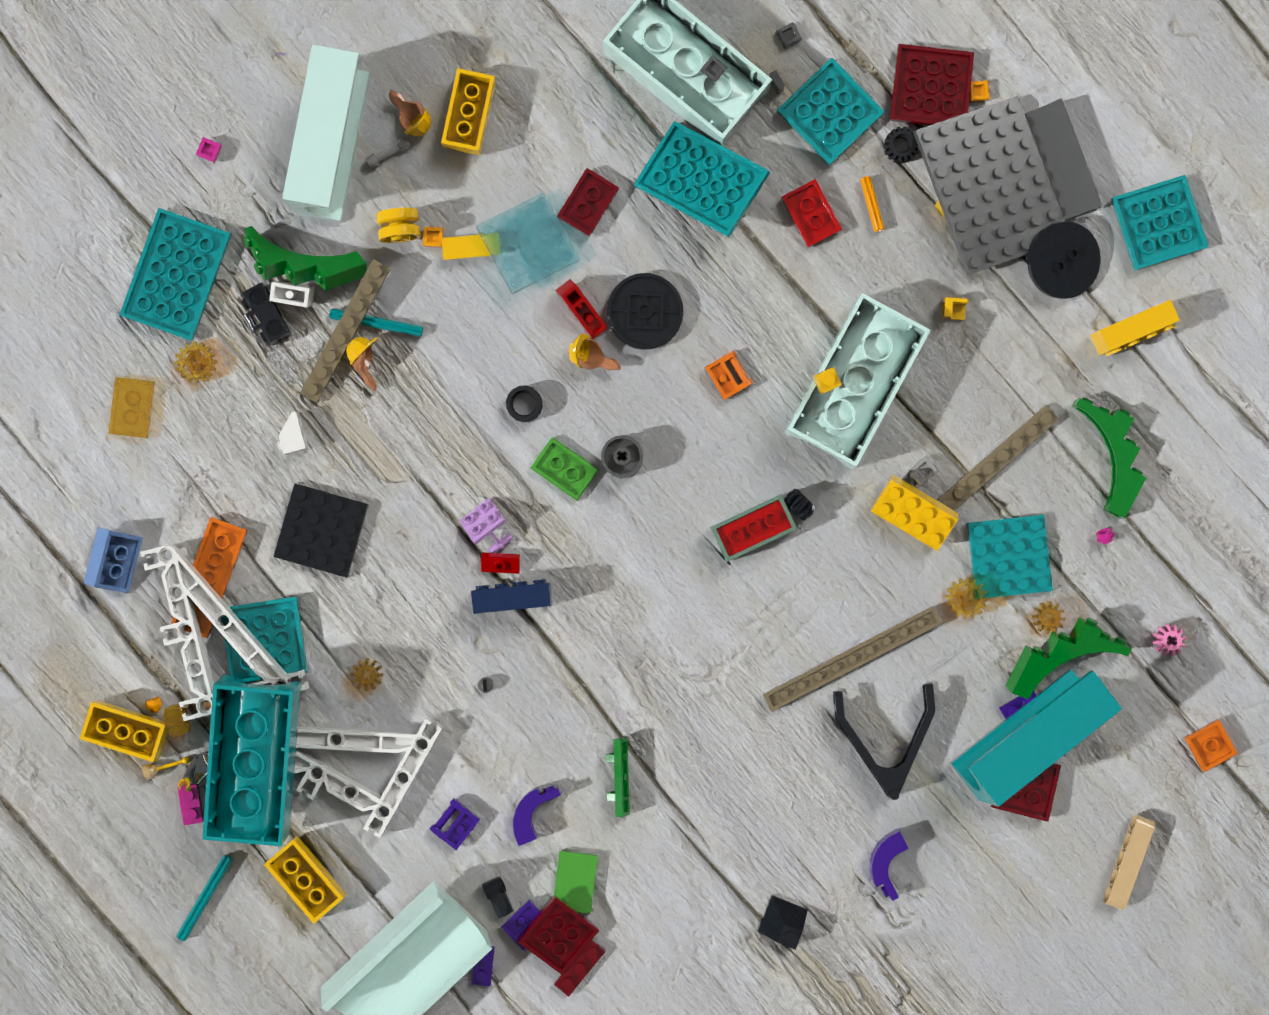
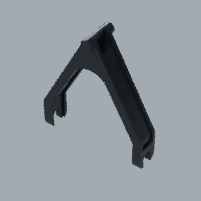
(890, 778)

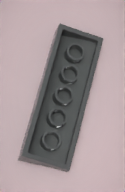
(1063, 159)

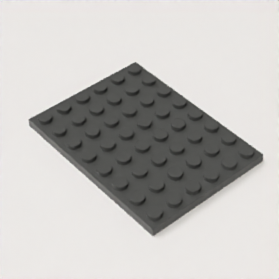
(989, 183)

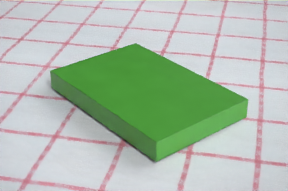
(564, 468)
(576, 879)

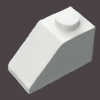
(288, 293)
(292, 436)

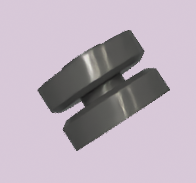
(622, 445)

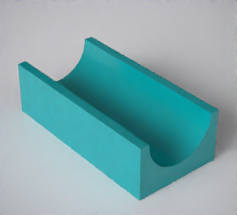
(1035, 737)
(251, 762)

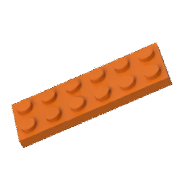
(216, 562)

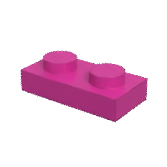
(191, 805)

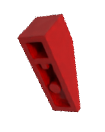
(581, 308)

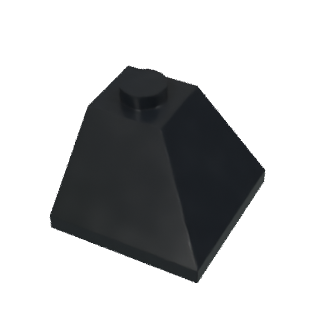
(783, 922)

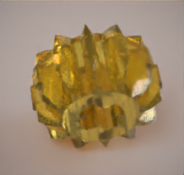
(1041, 614)
(361, 670)
(174, 721)

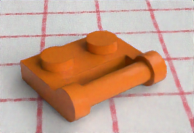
(723, 378)

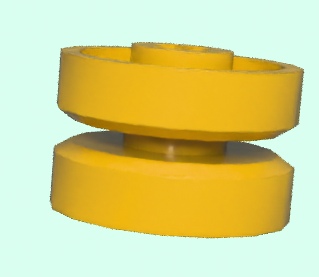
(398, 225)

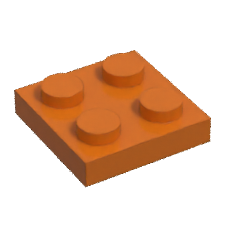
(1210, 745)

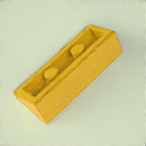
(464, 247)

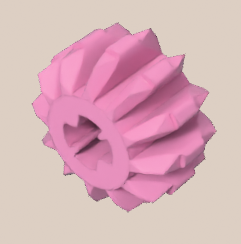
(1176, 640)

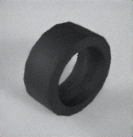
(524, 389)

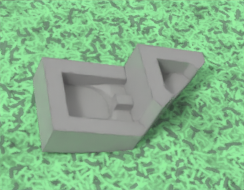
(922, 472)

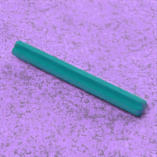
(383, 323)
(204, 897)

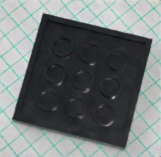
(321, 530)

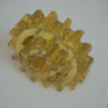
(195, 354)
(975, 602)

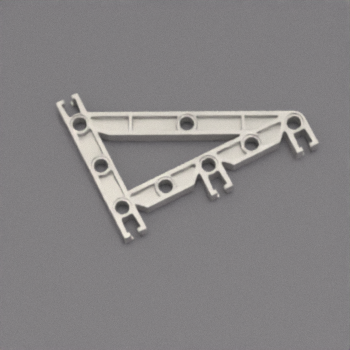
(196, 589)
(369, 741)

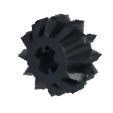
(799, 504)

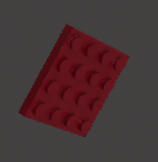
(930, 84)

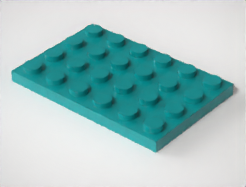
(701, 179)
(175, 274)

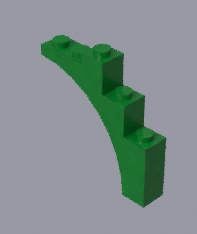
(301, 268)
(1113, 428)
(1037, 662)

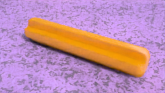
(872, 203)

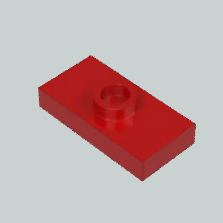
(500, 563)

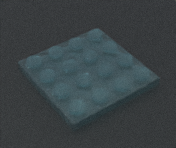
(527, 243)

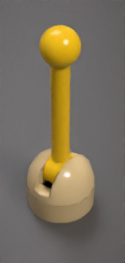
(151, 770)

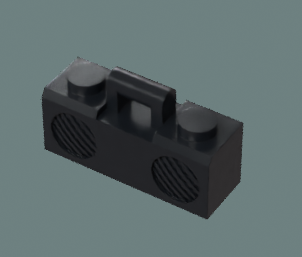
(271, 321)

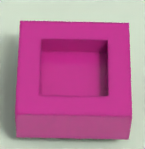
(208, 150)

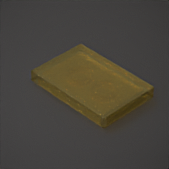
(131, 407)

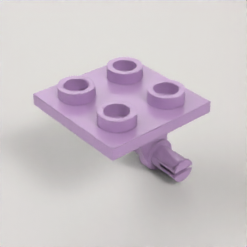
(484, 521)

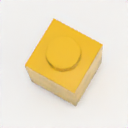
(826, 380)

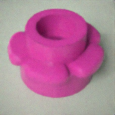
(1105, 536)

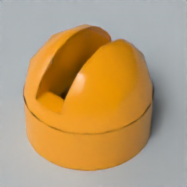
(154, 704)

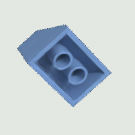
(112, 560)

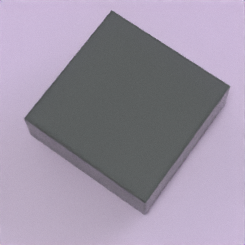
(788, 35)
(713, 69)
(777, 82)

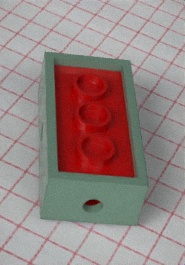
(753, 528)

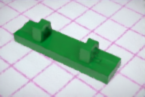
(621, 776)

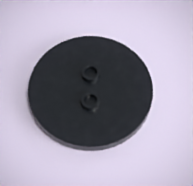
(1063, 260)
(645, 311)

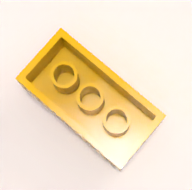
(468, 112)
(1141, 325)
(915, 512)
(124, 731)
(305, 879)

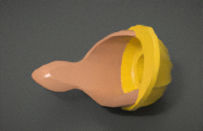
(412, 115)
(588, 354)
(360, 355)

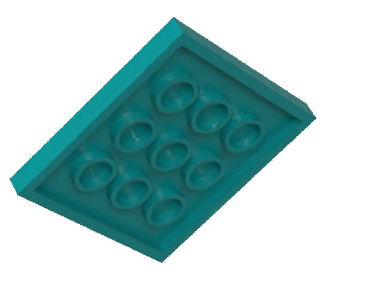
(830, 111)
(1159, 222)
(1010, 556)
(277, 628)

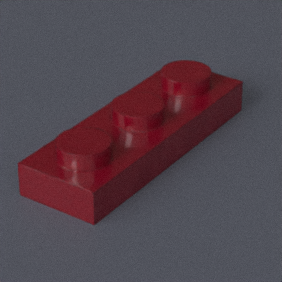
(579, 968)

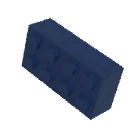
(511, 598)

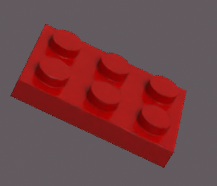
(811, 213)

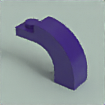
(522, 821)
(883, 853)

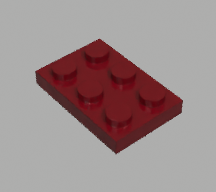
(588, 202)

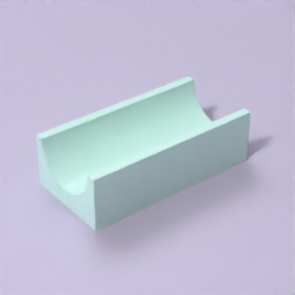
(666, 50)
(326, 134)
(871, 363)
(409, 959)

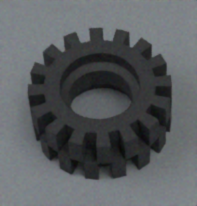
(890, 149)

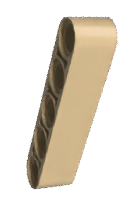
(1129, 862)

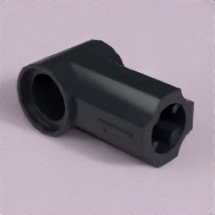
(496, 893)

